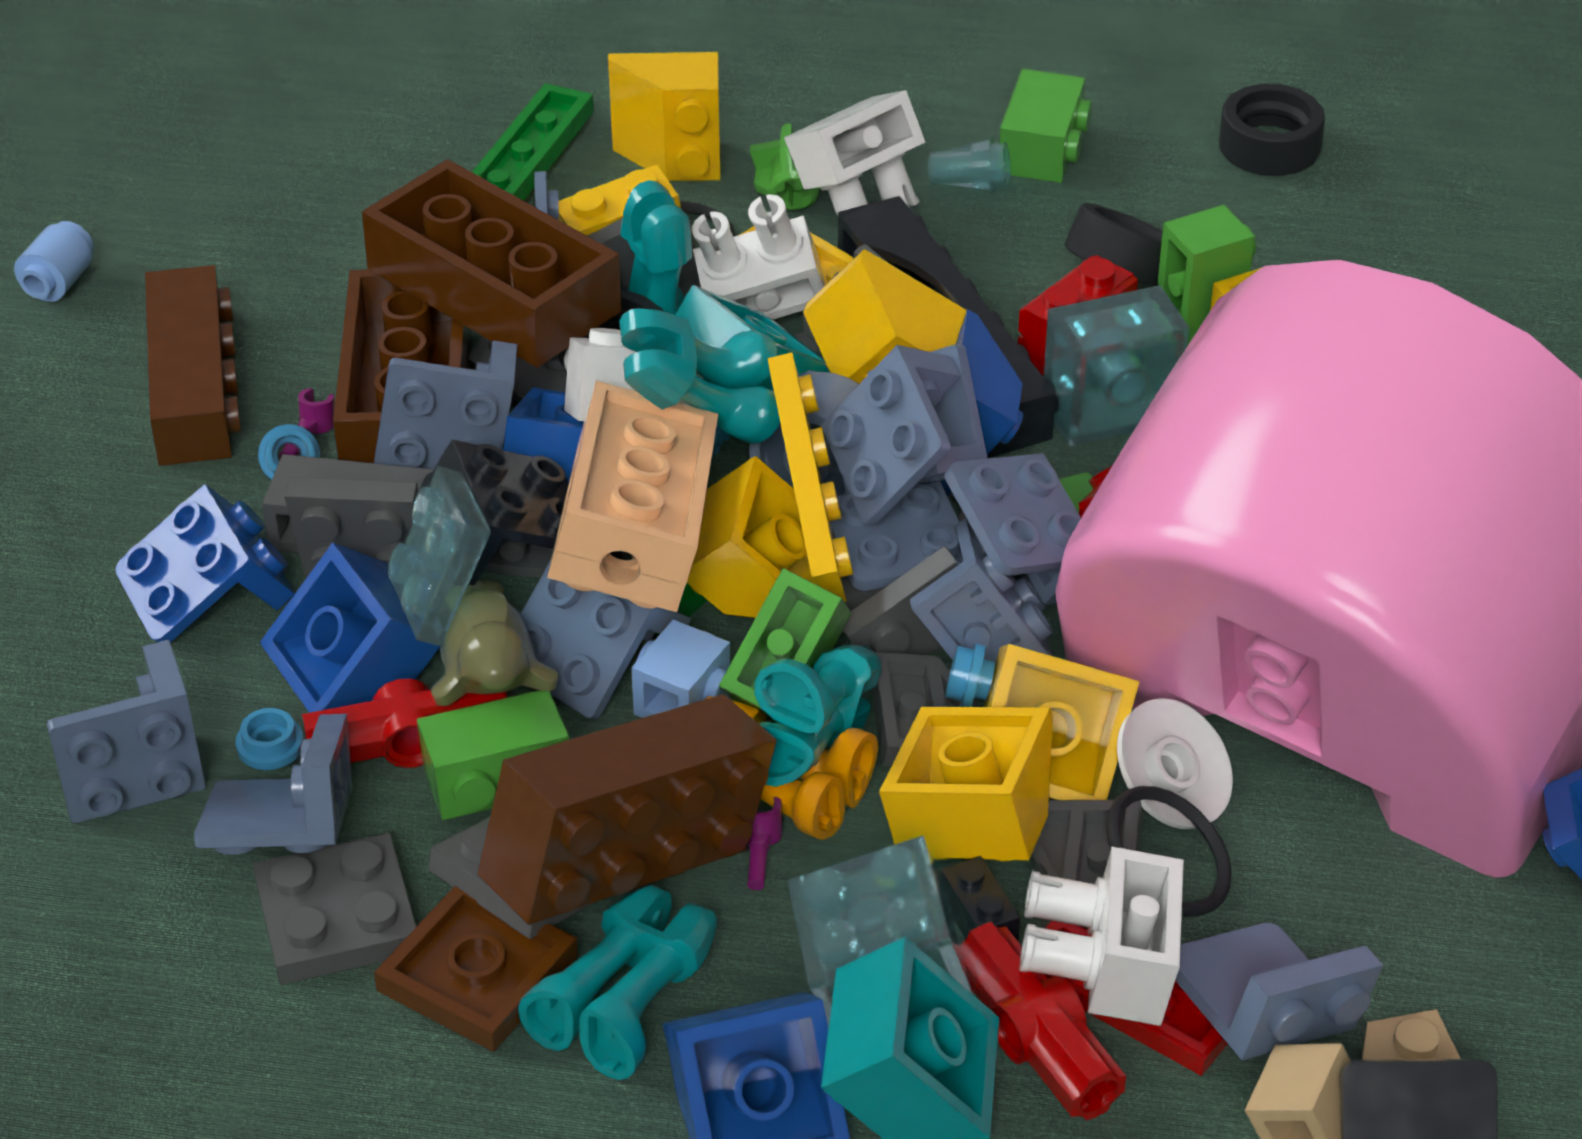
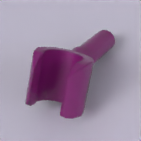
(313, 416)
(766, 832)

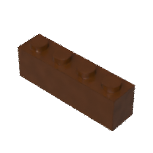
(189, 365)

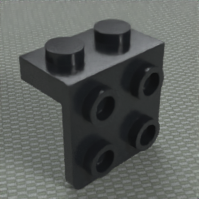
(515, 493)
(1418, 1099)

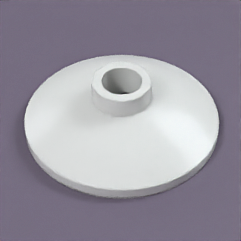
(1178, 751)

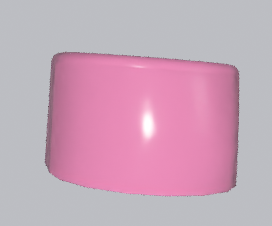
(1357, 548)

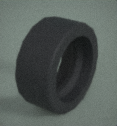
(1267, 151)
(1117, 238)

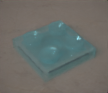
(438, 554)

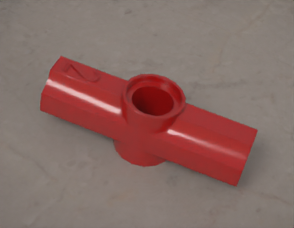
(389, 722)
(1042, 1024)

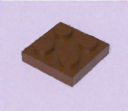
(471, 968)

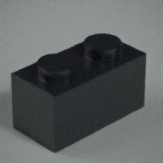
(978, 897)

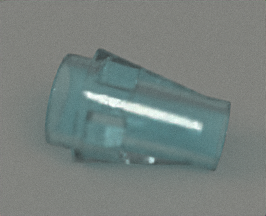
(973, 165)

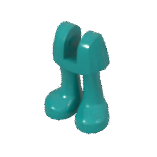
(661, 244)
(672, 356)
(814, 705)
(610, 1025)

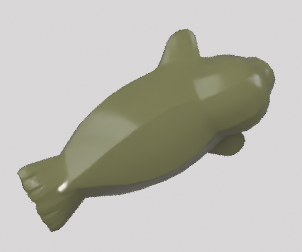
(488, 649)

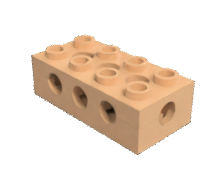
(635, 491)

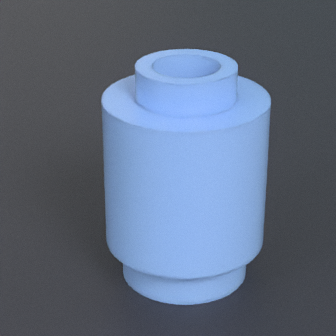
(54, 261)

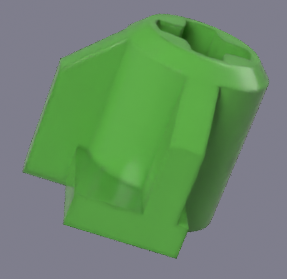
(778, 175)

